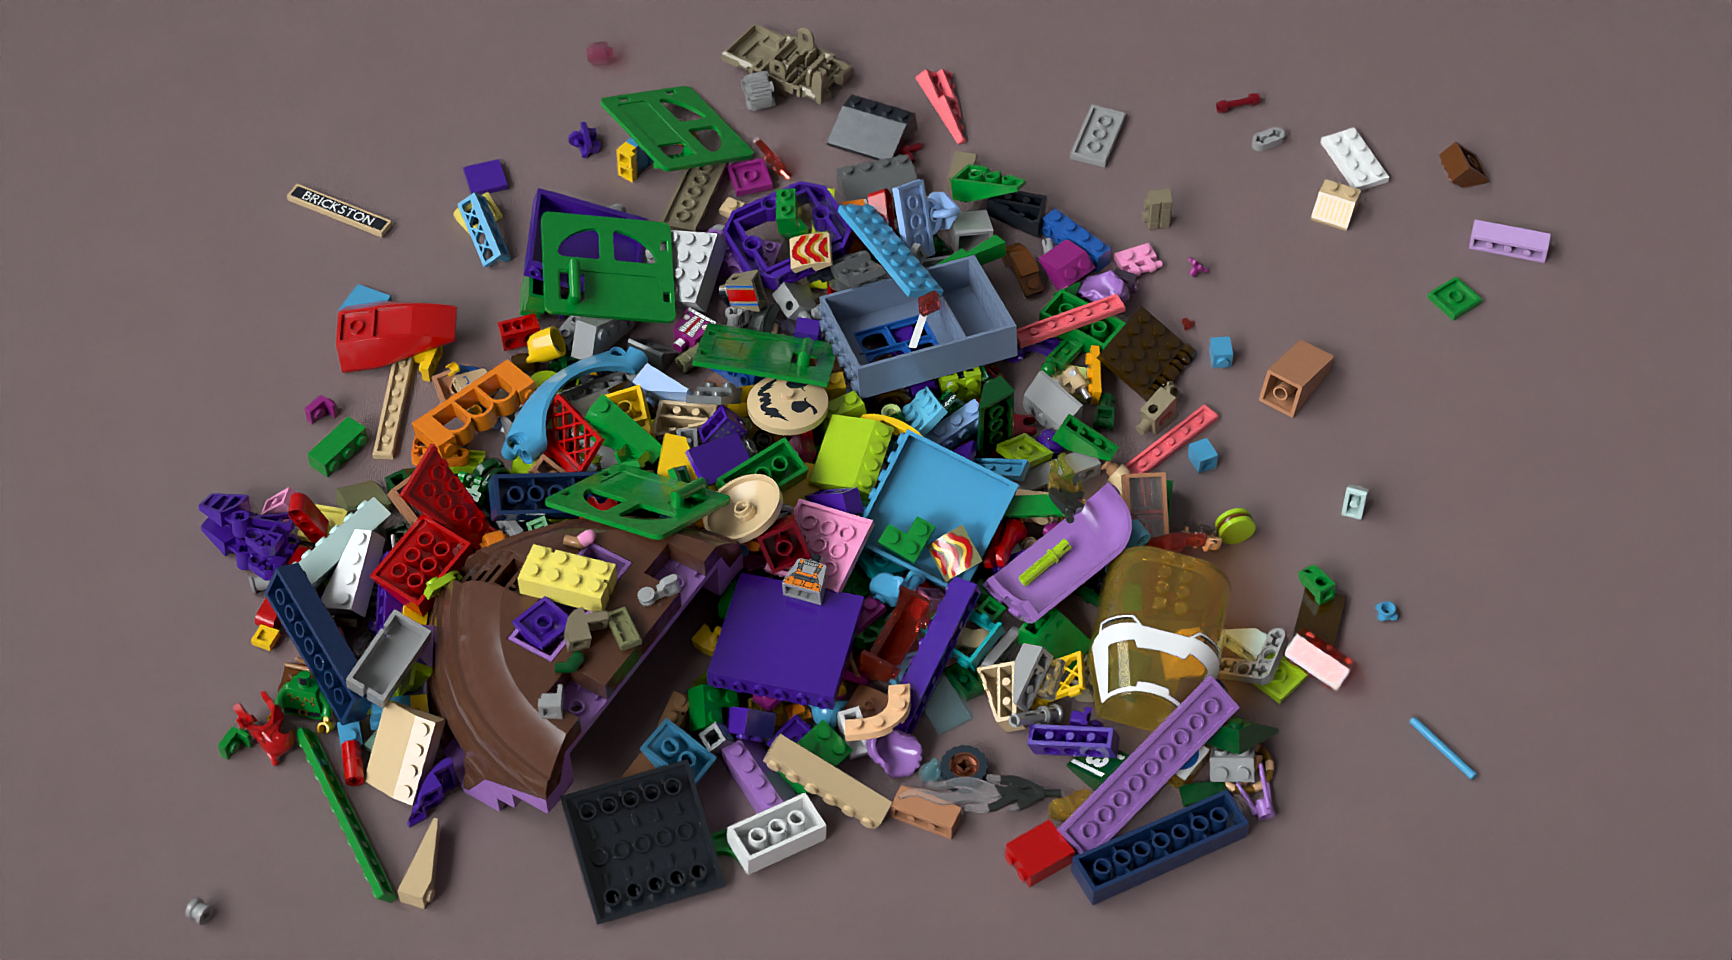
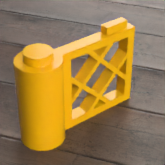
(1065, 689)

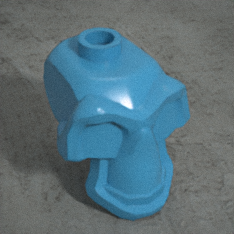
(886, 587)

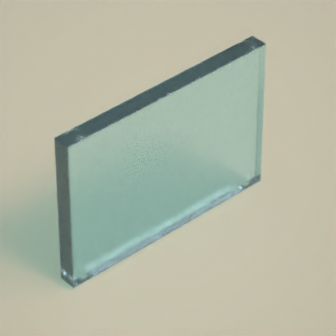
(945, 707)

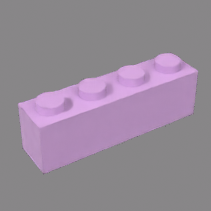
(1509, 241)

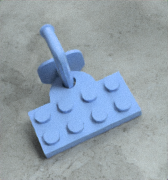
(922, 216)

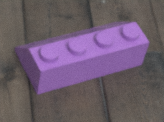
(755, 779)

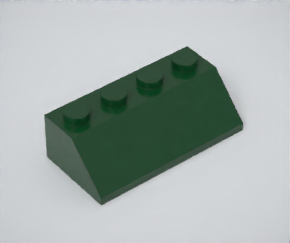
(995, 415)

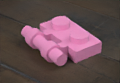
(1138, 256)

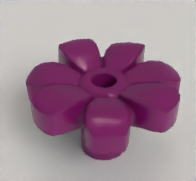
(1196, 267)

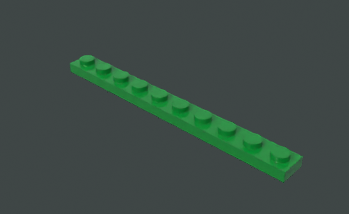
(346, 815)

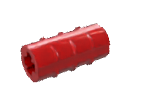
(352, 763)

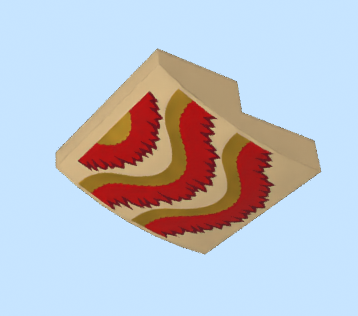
(810, 251)

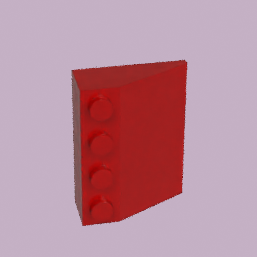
(419, 556)

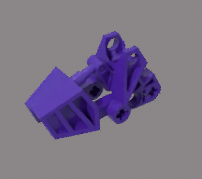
(233, 524)

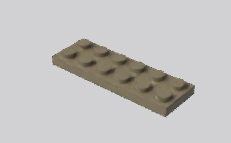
(693, 197)

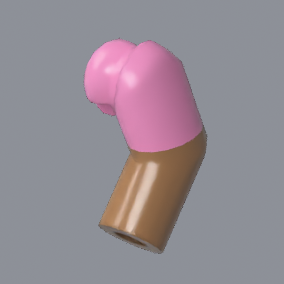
(581, 541)

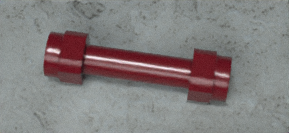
(1252, 99)

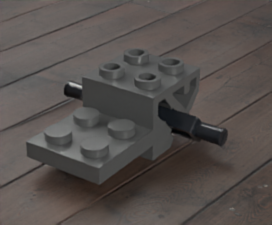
(850, 271)

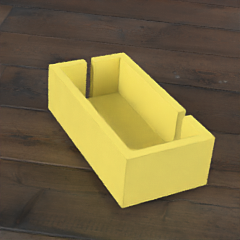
(567, 578)

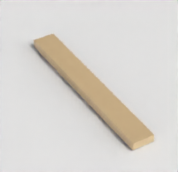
(393, 409)

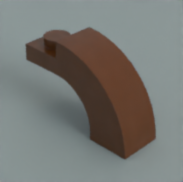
(1025, 268)

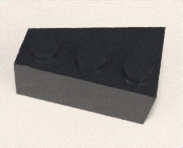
(1019, 210)

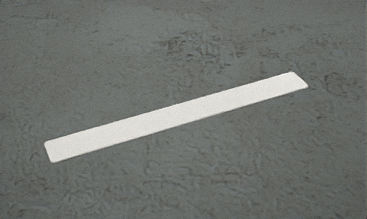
(917, 332)

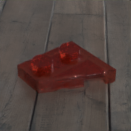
(771, 158)

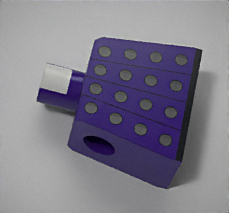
(721, 424)

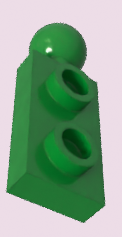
(1062, 355)

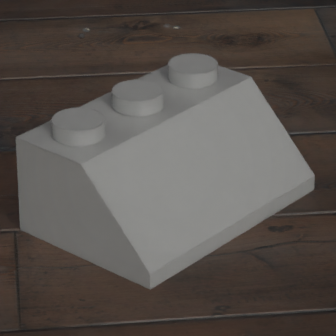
(1050, 402)

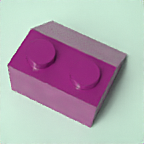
(1066, 264)

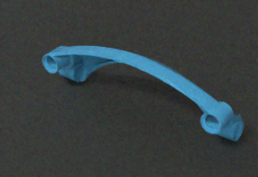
(529, 427)

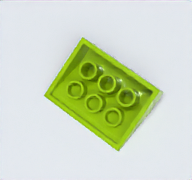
(851, 454)

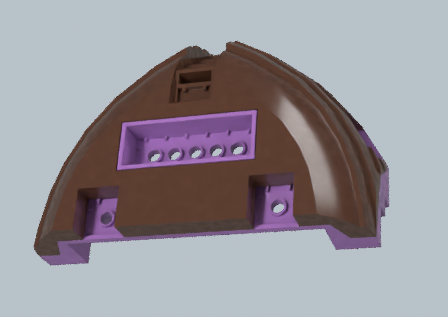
(491, 677)

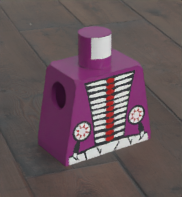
(689, 329)

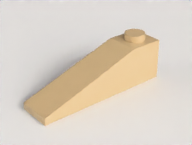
(419, 881)

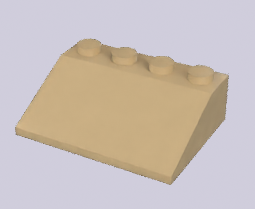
(403, 751)

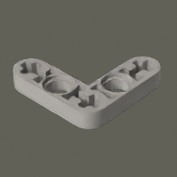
(1261, 664)

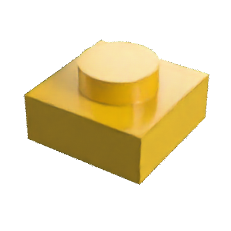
(265, 637)

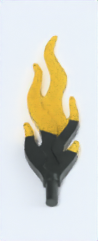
(1062, 491)

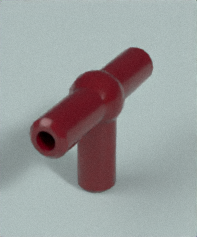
(911, 148)

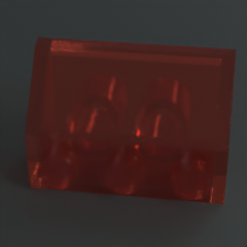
(1319, 659)

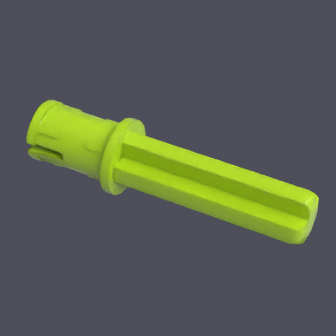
(1051, 557)

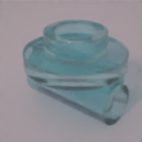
(930, 771)

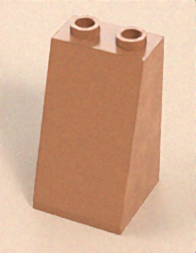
(1295, 377)

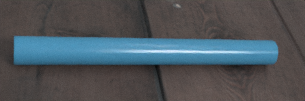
(1444, 749)

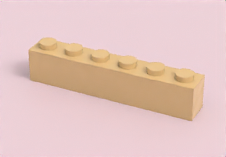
(827, 781)

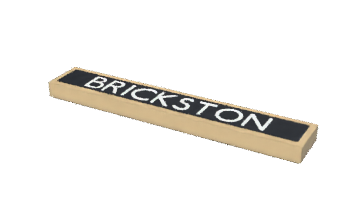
(339, 210)

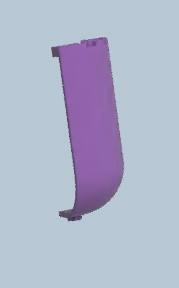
(1095, 538)

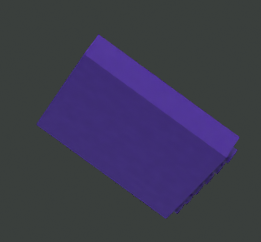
(581, 244)
(785, 644)

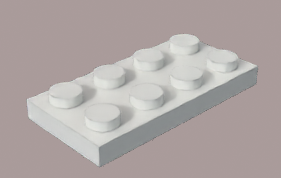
(1354, 159)

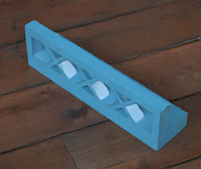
(486, 222)

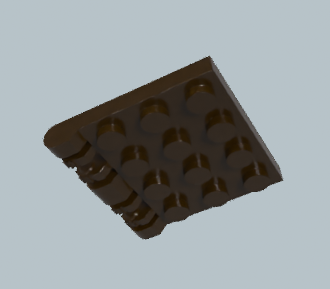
(1145, 354)

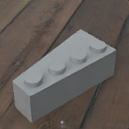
(597, 335)

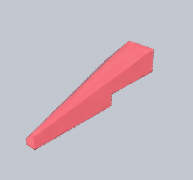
(940, 93)

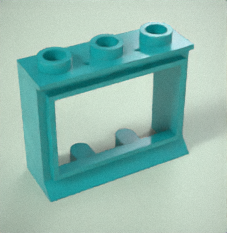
(995, 632)

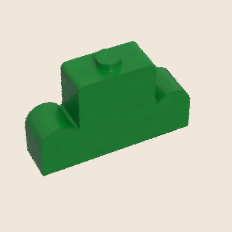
(531, 297)

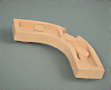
(880, 725)

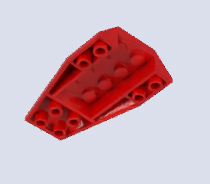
(391, 331)

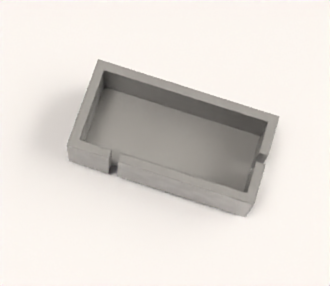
(388, 659)

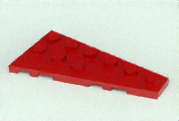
(445, 499)

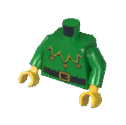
(305, 699)

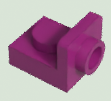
(318, 408)

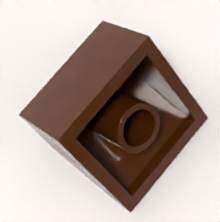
(1463, 166)

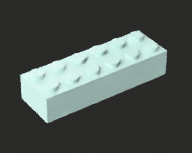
(324, 558)

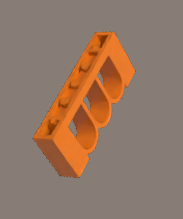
(506, 375)

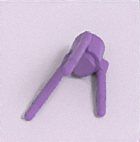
(1264, 806)

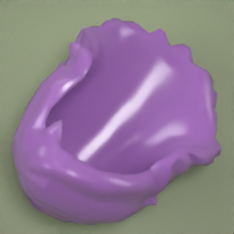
(1103, 285)
(896, 753)

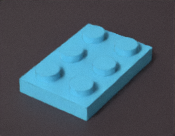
(924, 411)

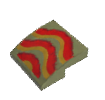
(954, 553)

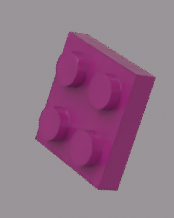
(749, 177)

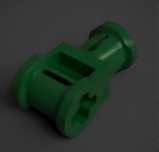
(1104, 413)

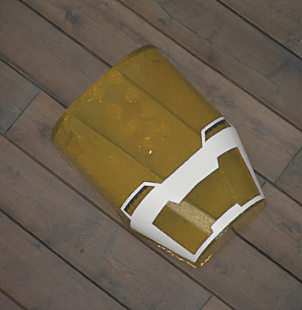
(1155, 634)

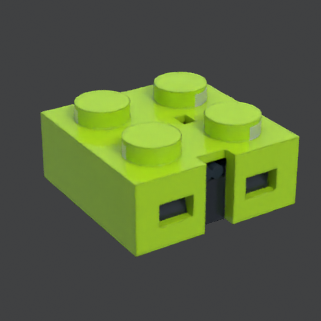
(965, 383)

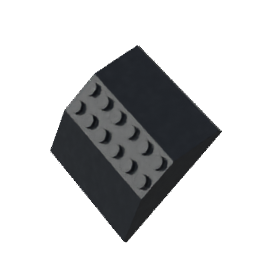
(642, 842)

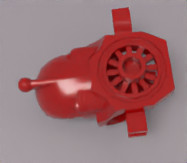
(268, 735)

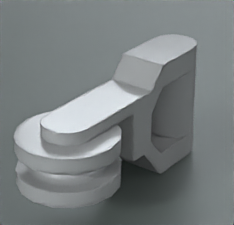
(667, 587)

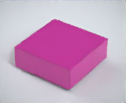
(850, 676)

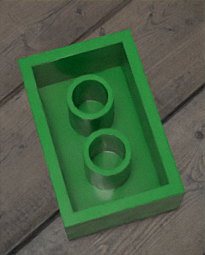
(826, 745)

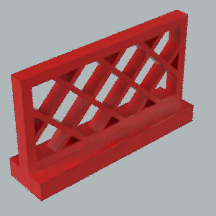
(560, 449)

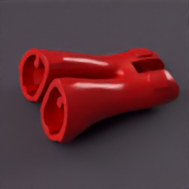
(1003, 543)

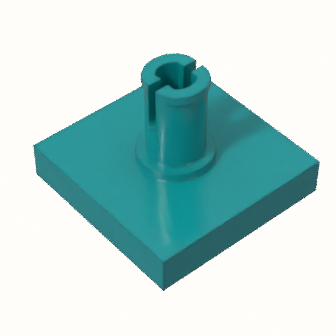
(874, 564)

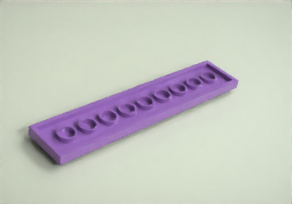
(1149, 767)

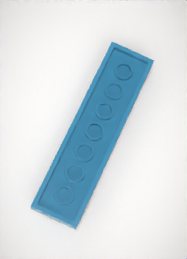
(889, 250)

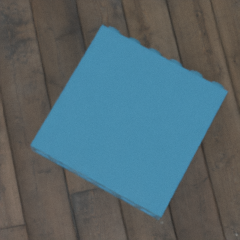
(941, 490)

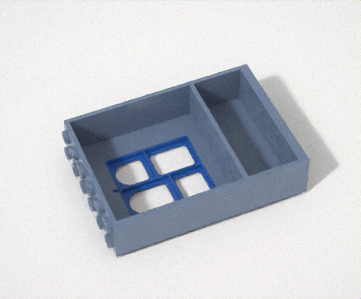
(965, 332)

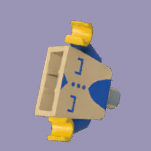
(463, 377)

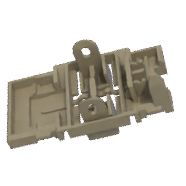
(764, 49)

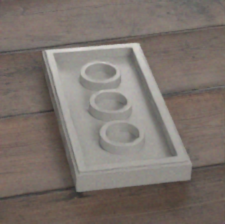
(1098, 135)

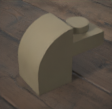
(579, 626)

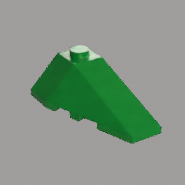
(978, 183)
(620, 429)

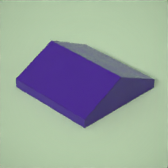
(541, 623)

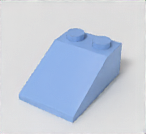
(659, 386)

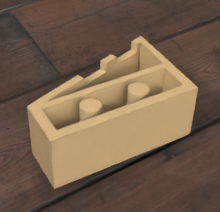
(681, 415)
(999, 686)

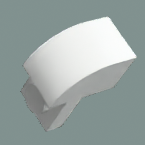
(858, 746)

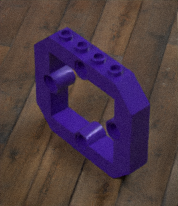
(749, 250)

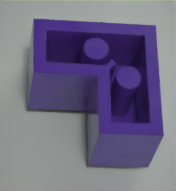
(750, 722)

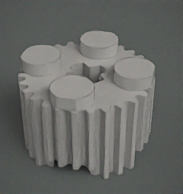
(758, 91)

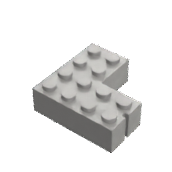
(695, 267)

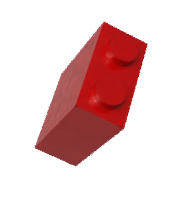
(1038, 853)

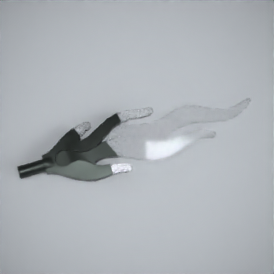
(993, 797)

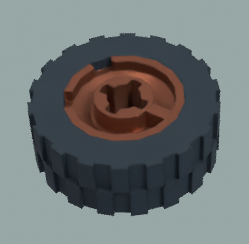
(963, 757)

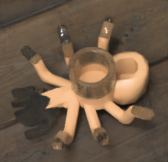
(1212, 543)

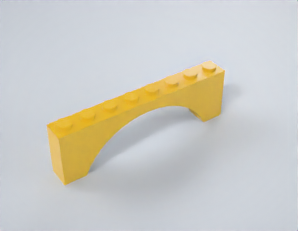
(674, 455)

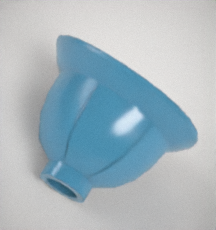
(828, 715)

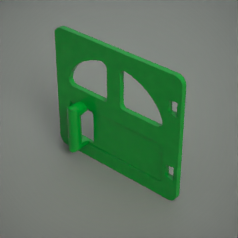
(655, 126)
(611, 286)
(639, 490)

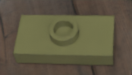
(623, 629)

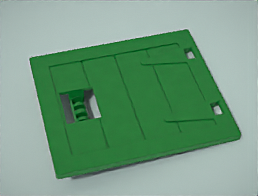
(764, 354)

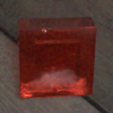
(928, 303)

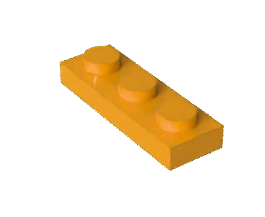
(1093, 374)

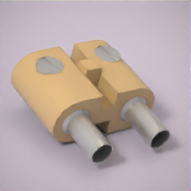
(1073, 382)

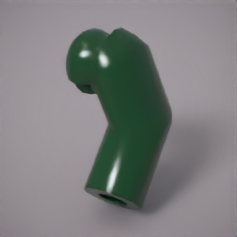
(572, 664)

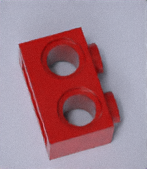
(517, 331)

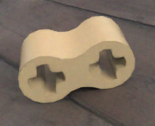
(970, 640)

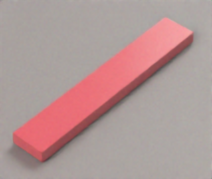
(1069, 320)
(1173, 440)

